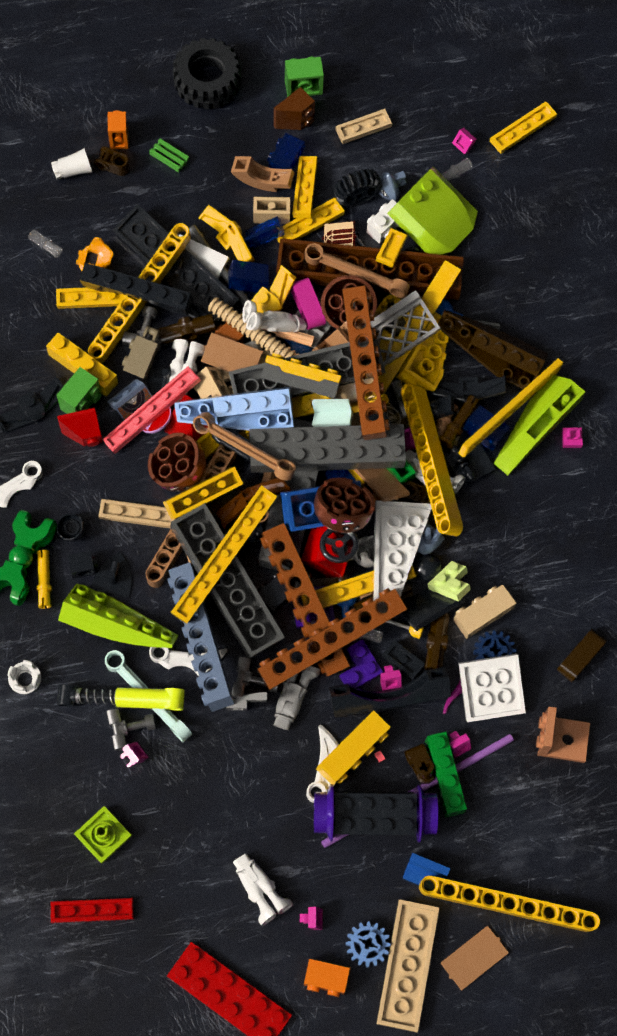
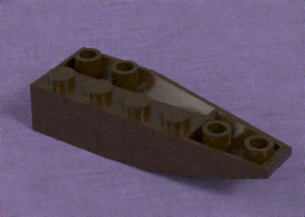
(494, 349)

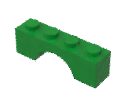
(446, 773)

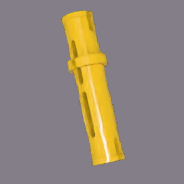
(43, 587)

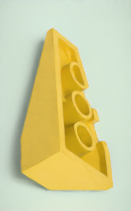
(426, 360)

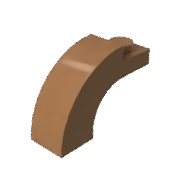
(259, 176)

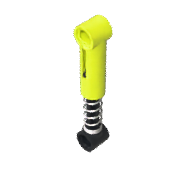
(123, 697)

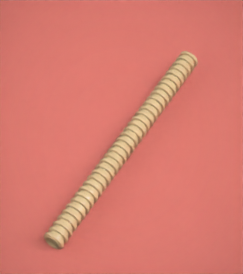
(260, 336)

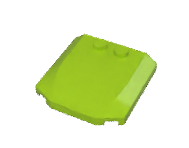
(434, 214)

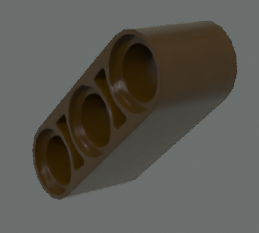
(581, 655)

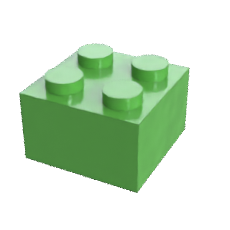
(305, 74)
(79, 392)

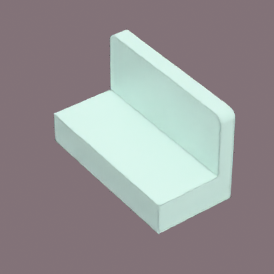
(332, 412)

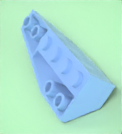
(242, 410)

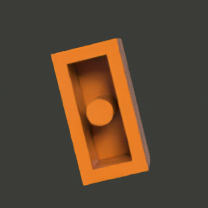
(118, 130)
(326, 977)

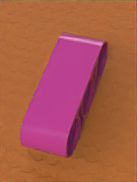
(308, 303)

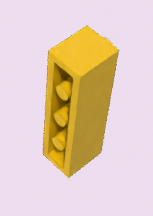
(74, 357)
(202, 493)
(353, 748)

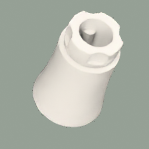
(72, 165)

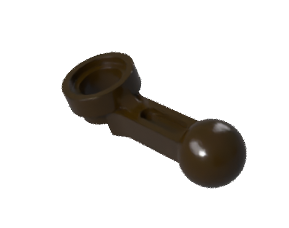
(325, 581)

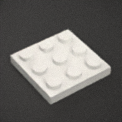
(492, 687)

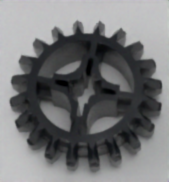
(357, 187)

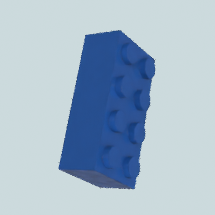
(299, 508)

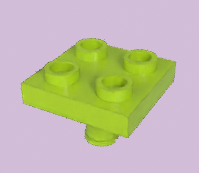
(102, 835)

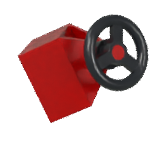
(329, 551)

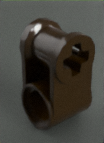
(110, 160)
(419, 493)
(420, 762)

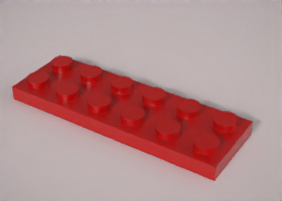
(227, 994)

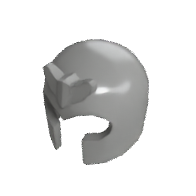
(365, 552)

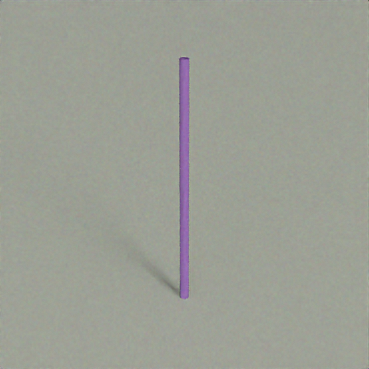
(459, 767)

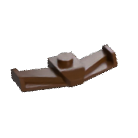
(239, 502)

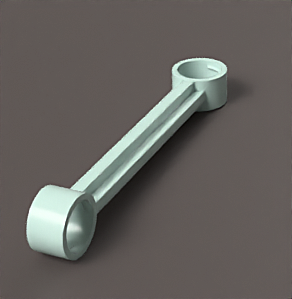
(134, 681)

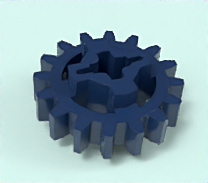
(486, 651)

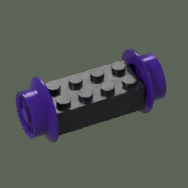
(375, 813)

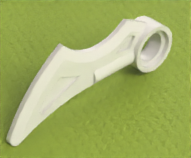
(19, 483)
(177, 658)
(327, 745)

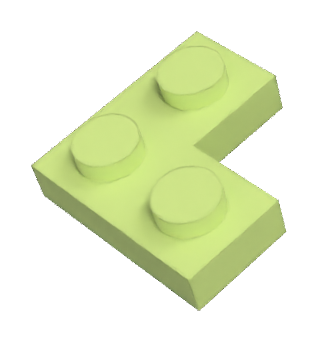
(448, 581)

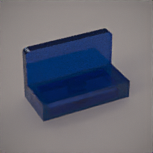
(264, 232)

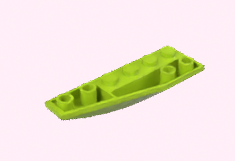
(538, 419)
(112, 620)

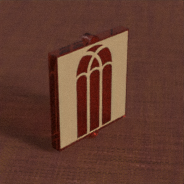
(340, 233)

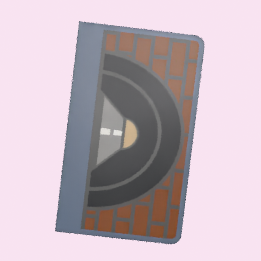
(130, 398)

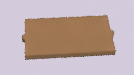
(229, 354)
(383, 483)
(474, 958)

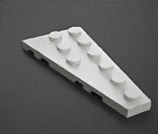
(396, 543)

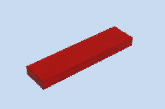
(92, 910)

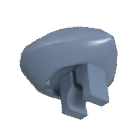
(391, 185)
(430, 540)

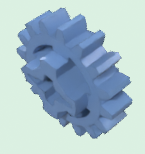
(377, 948)

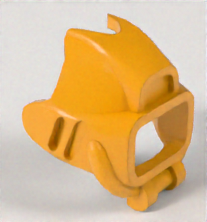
(98, 247)

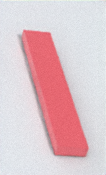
(151, 409)

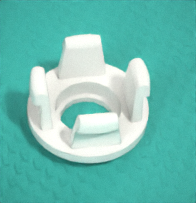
(14, 673)

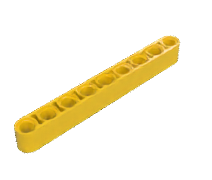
(151, 269)
(431, 460)
(519, 902)

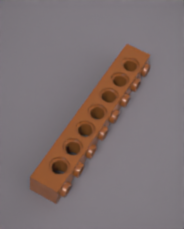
(352, 298)
(281, 534)
(394, 607)

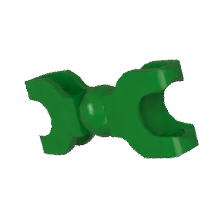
(27, 543)

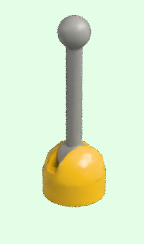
(416, 634)

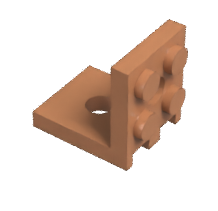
(551, 734)

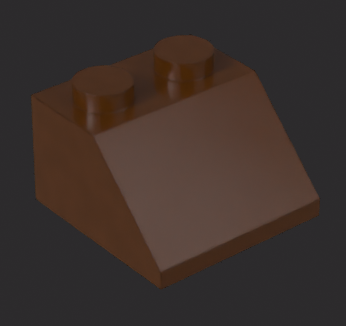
(295, 111)

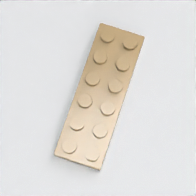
(407, 966)

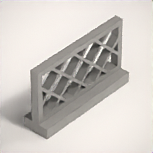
(393, 314)

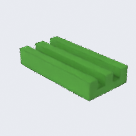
(157, 147)

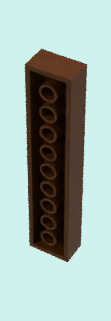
(413, 267)

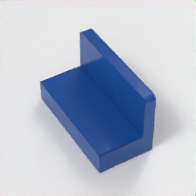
(420, 867)

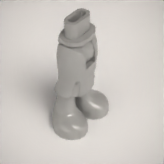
(292, 697)

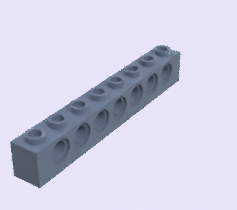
(221, 695)

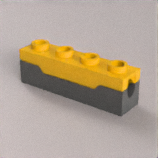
(301, 377)

